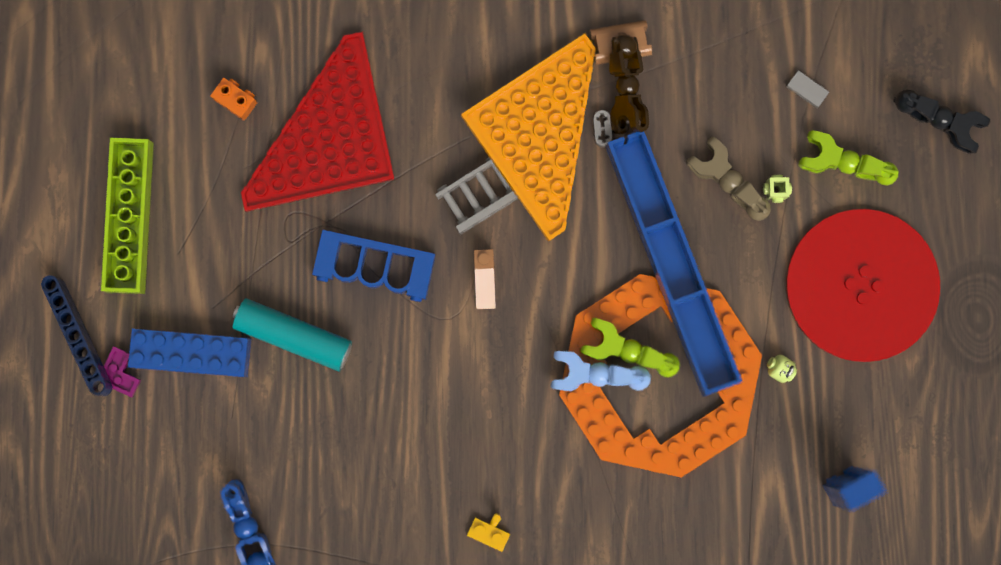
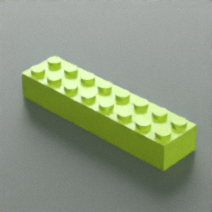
(127, 216)

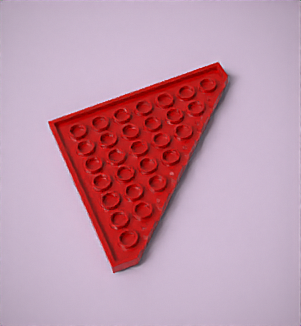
(331, 138)

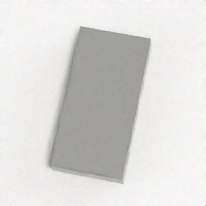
(807, 89)

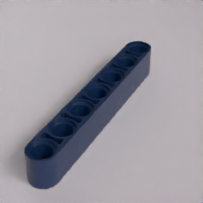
(69, 330)

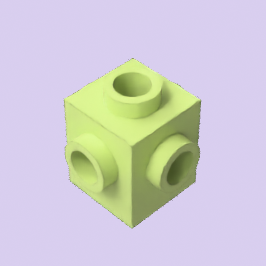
(782, 184)

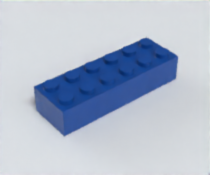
(189, 353)

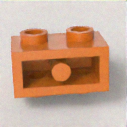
(234, 98)

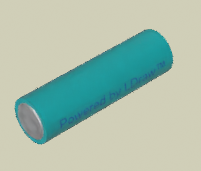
(292, 334)

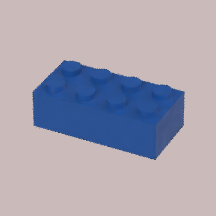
(853, 488)

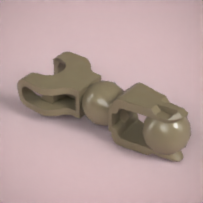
(730, 180)

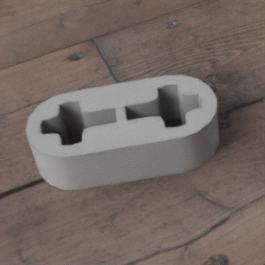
(597, 128)

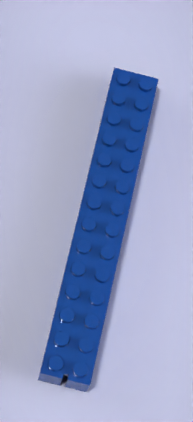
(673, 264)

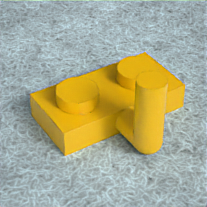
(489, 533)

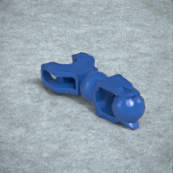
(245, 525)

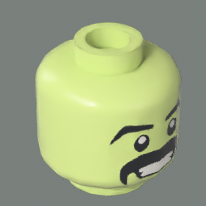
(781, 368)

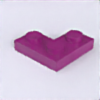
(115, 367)

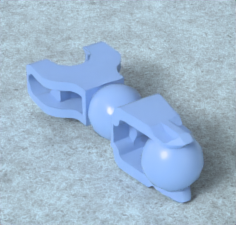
(598, 374)

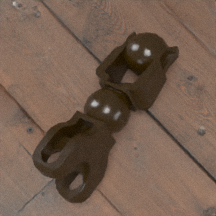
(628, 105)

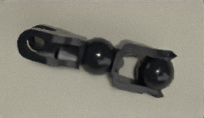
(942, 118)

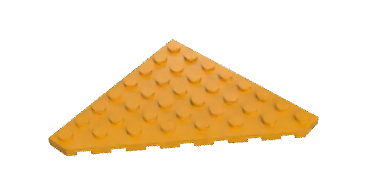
(536, 131)

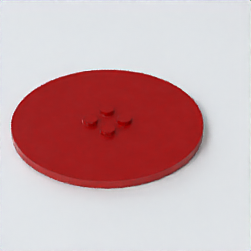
(863, 285)

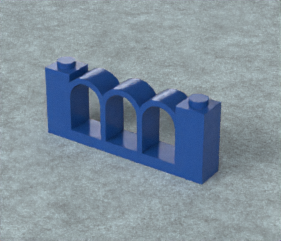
(329, 251)

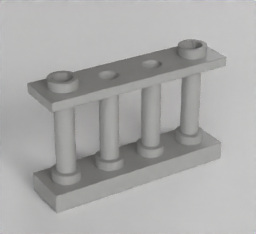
(480, 212)

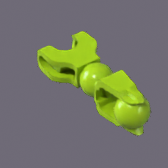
(847, 161)
(630, 351)

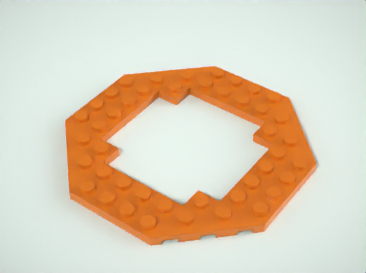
(695, 442)

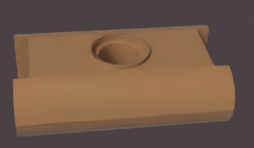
(604, 36)

